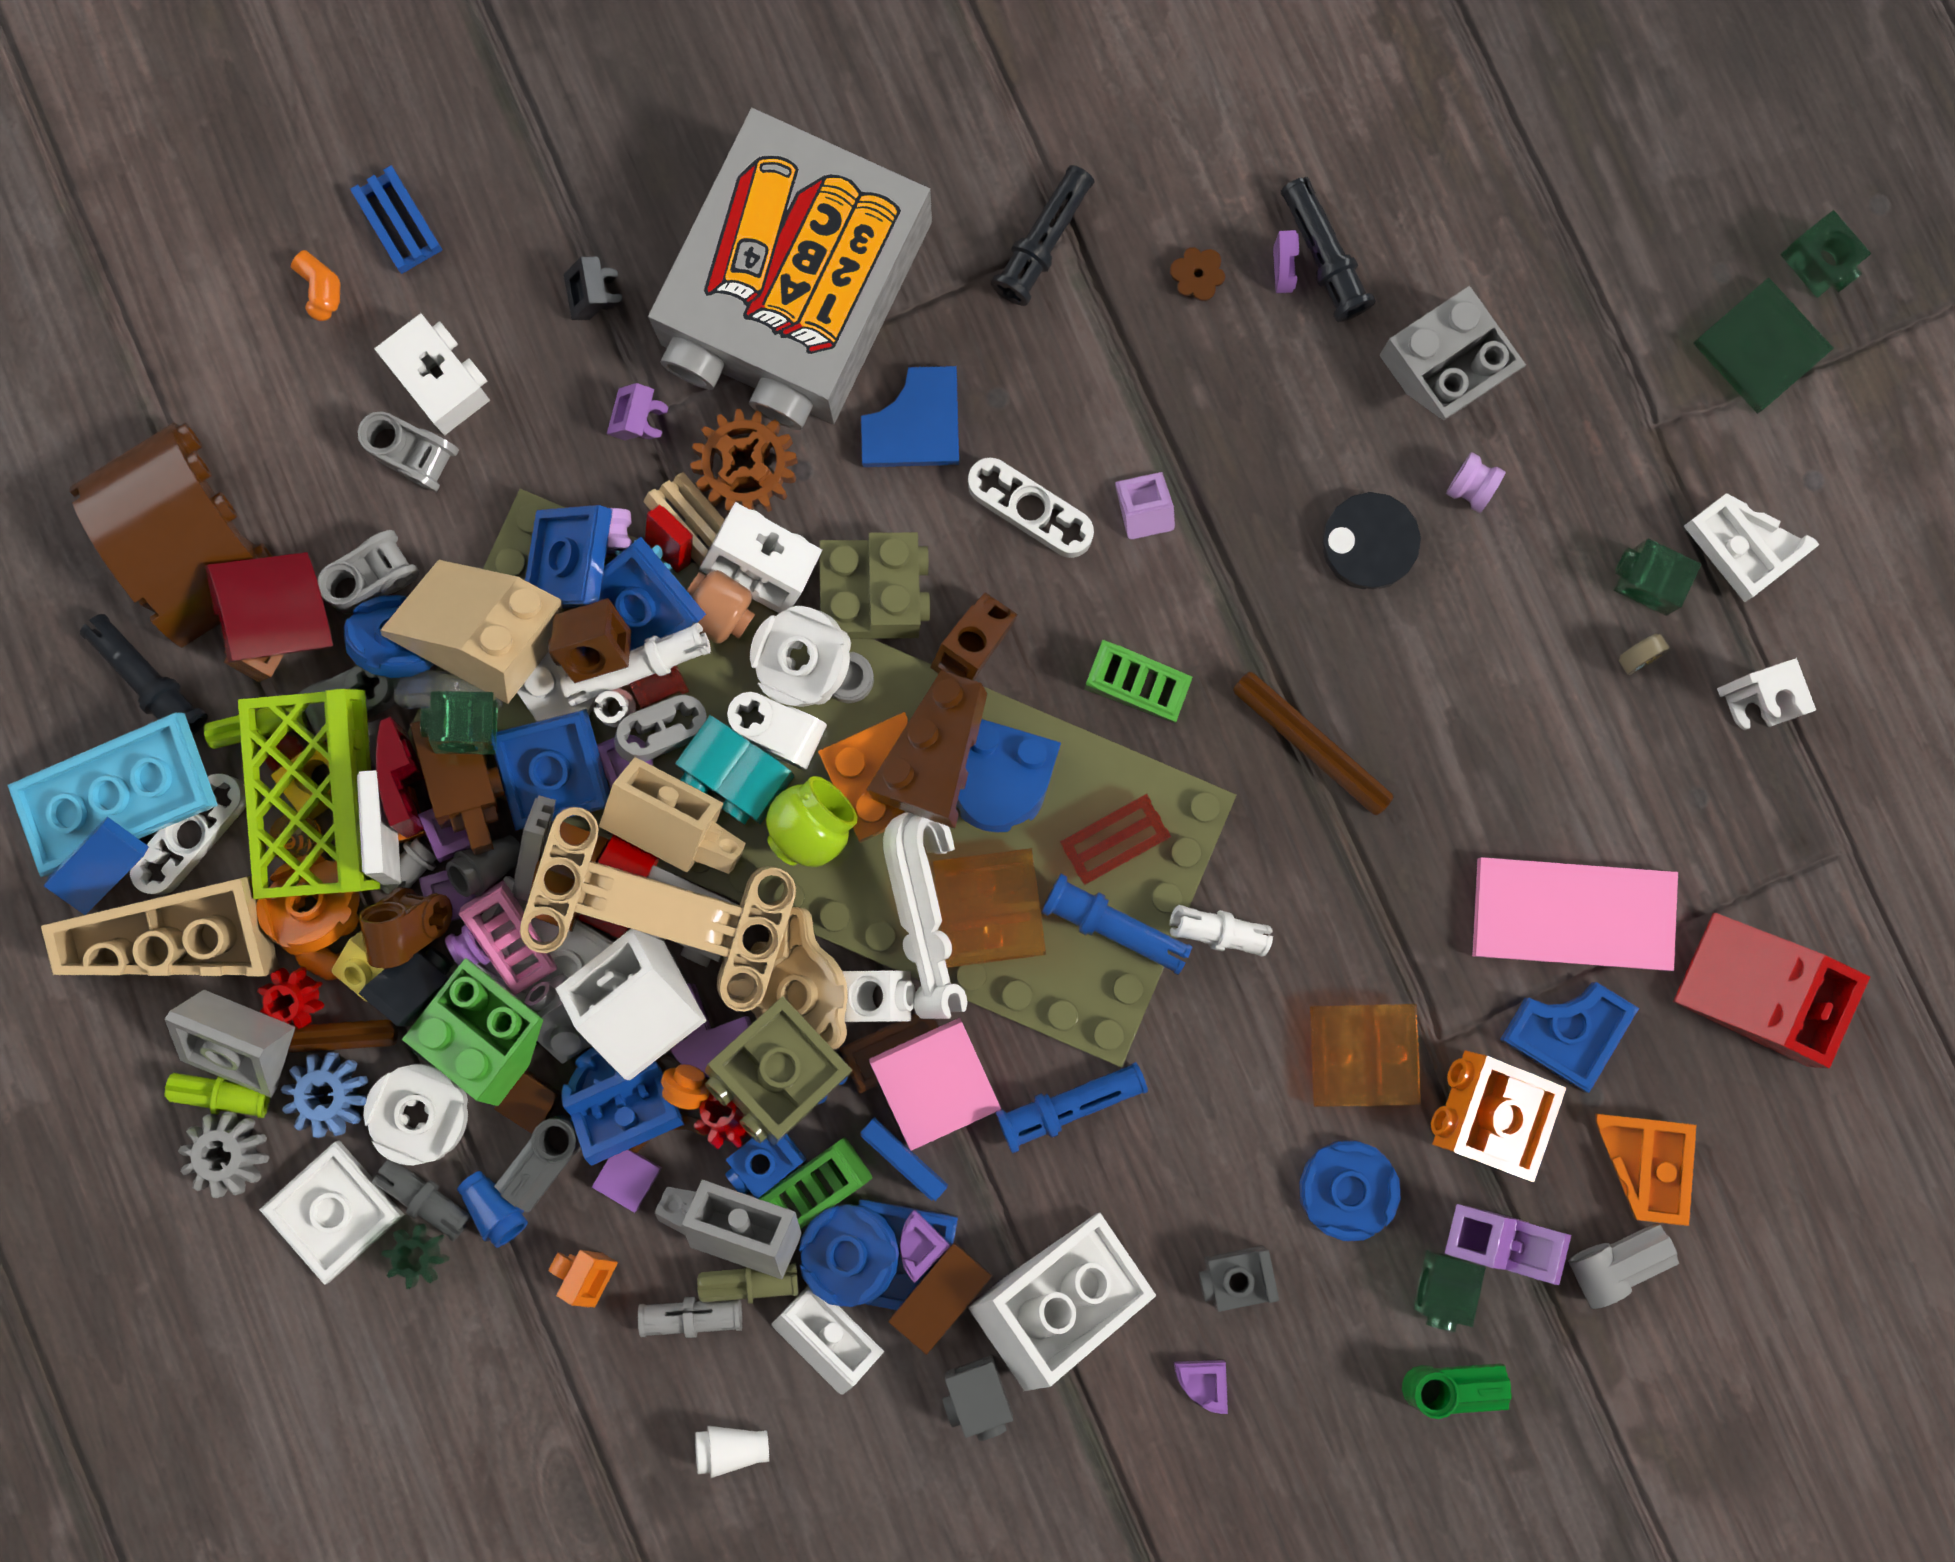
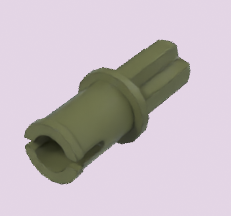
(745, 1284)

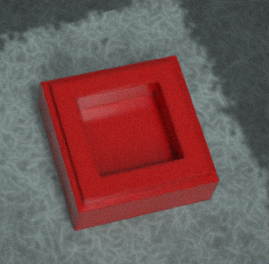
(671, 536)

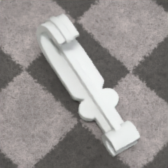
(920, 910)

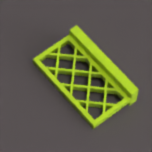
(347, 756)

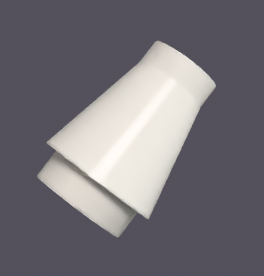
(728, 1449)

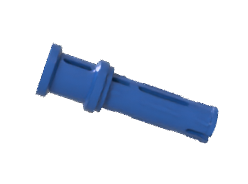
(1093, 914)
(1048, 1114)

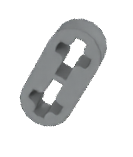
(655, 718)

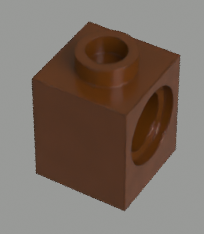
(590, 641)

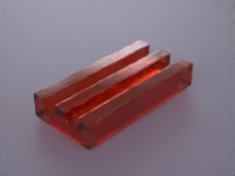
(1152, 819)

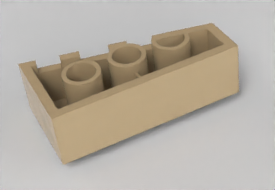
(178, 934)

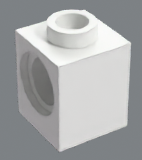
(897, 996)

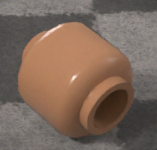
(724, 604)

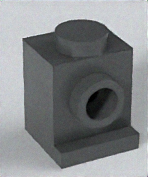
(1257, 1267)

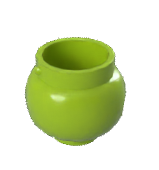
(810, 823)

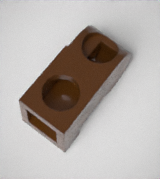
(974, 638)

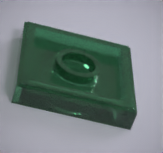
(1763, 345)

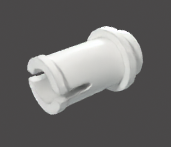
(625, 700)

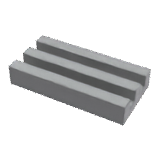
(533, 844)

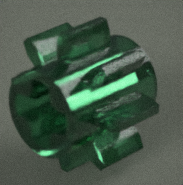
(401, 1252)

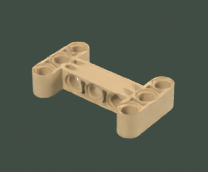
(660, 910)

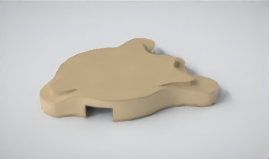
(804, 978)

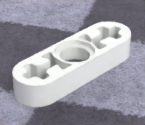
(994, 497)
(173, 869)

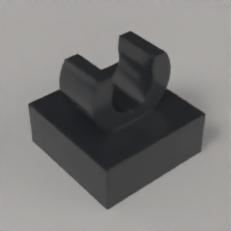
(586, 288)

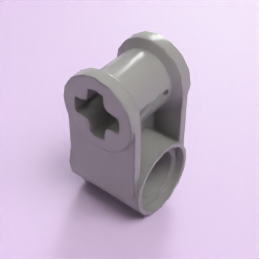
(414, 452)
(370, 572)

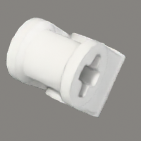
(783, 733)

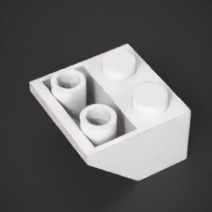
(631, 1003)

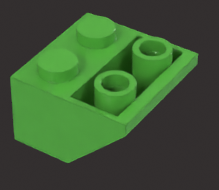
(477, 1034)

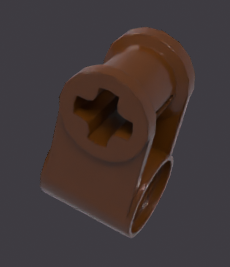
(403, 926)

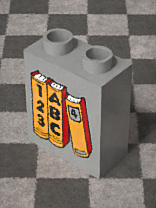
(789, 271)

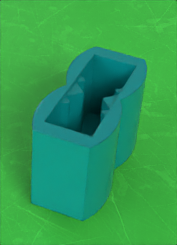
(734, 770)

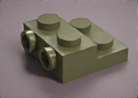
(875, 585)
(775, 1072)

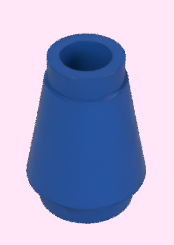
(491, 1213)

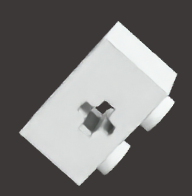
(412, 355)
(762, 557)

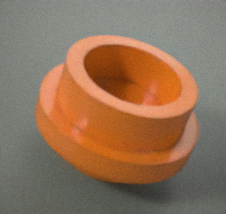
(684, 1086)

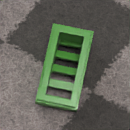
(1145, 665)
(848, 1163)

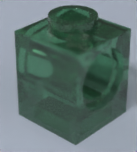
(1836, 238)
(1656, 576)
(461, 722)
(1449, 1291)

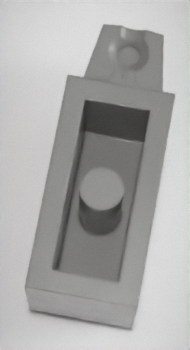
(733, 1226)

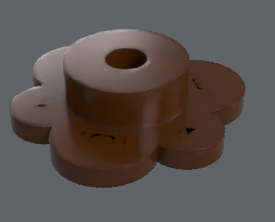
(1205, 263)

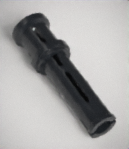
(1037, 257)
(1335, 268)
(157, 693)

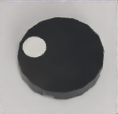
(1371, 541)

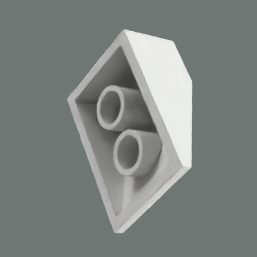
(1062, 1303)

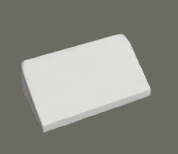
(827, 1340)

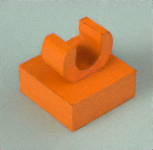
(583, 1276)

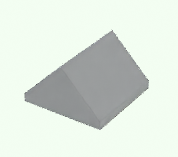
(230, 1041)

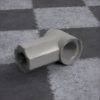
(1611, 1270)

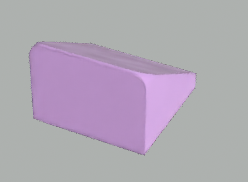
(1145, 505)

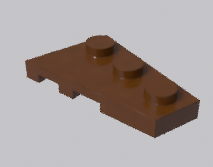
(932, 751)

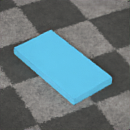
(135, 780)

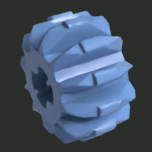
(306, 1095)

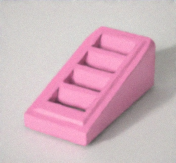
(492, 947)

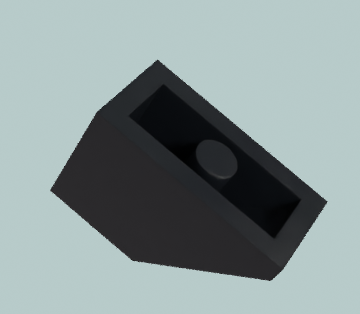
(409, 988)

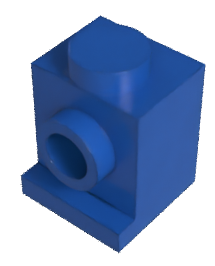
(783, 1159)

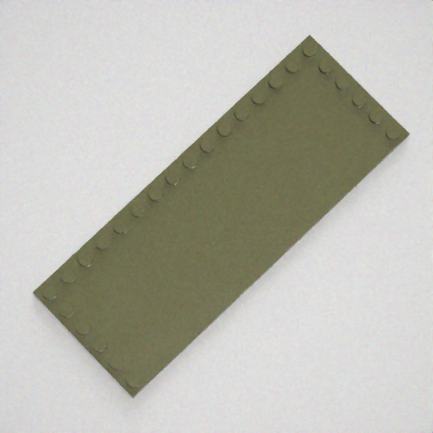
(1084, 986)

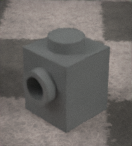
(977, 1399)

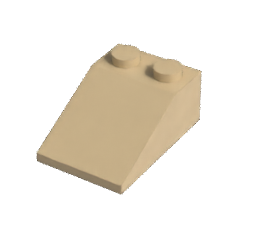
(477, 625)

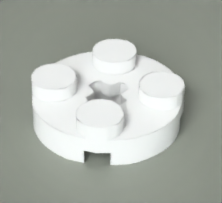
(827, 651)
(389, 1125)

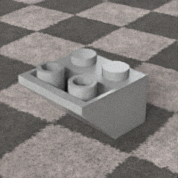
(1451, 355)

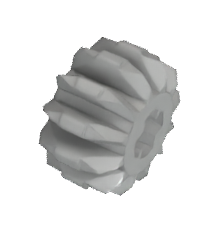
(213, 1169)

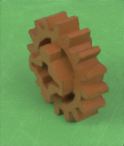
(757, 447)

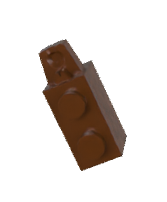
(461, 791)

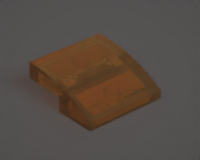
(990, 907)
(1365, 1055)

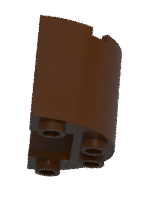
(161, 528)

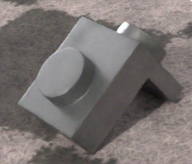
(557, 1029)

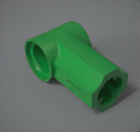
(1461, 1389)

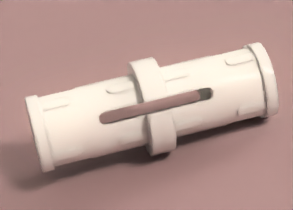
(1220, 930)

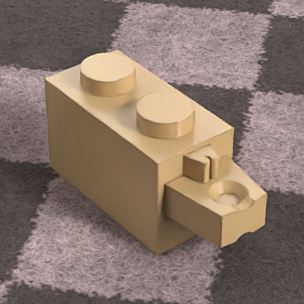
(669, 819)

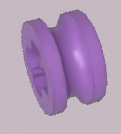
(467, 947)

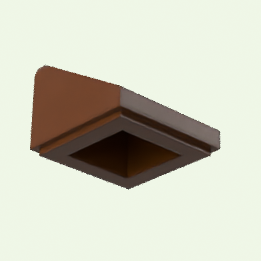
(529, 1101)

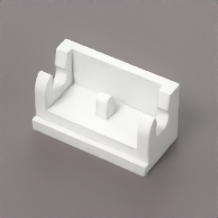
(1776, 690)

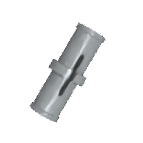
(689, 1317)

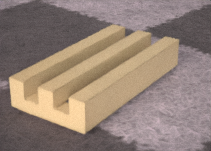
(699, 514)

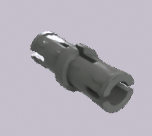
(422, 1199)

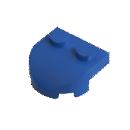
(1006, 777)
(613, 1111)

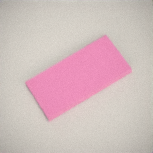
(1575, 914)

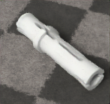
(653, 657)

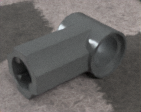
(537, 1165)

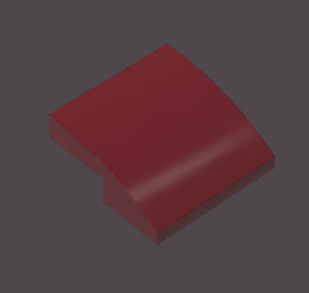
(269, 606)
(396, 769)

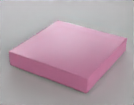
(935, 1084)

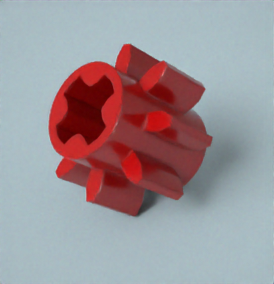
(302, 989)
(720, 1127)

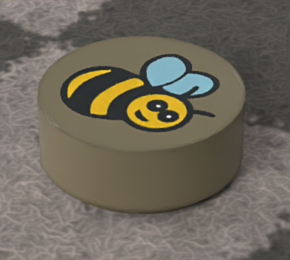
(1643, 653)

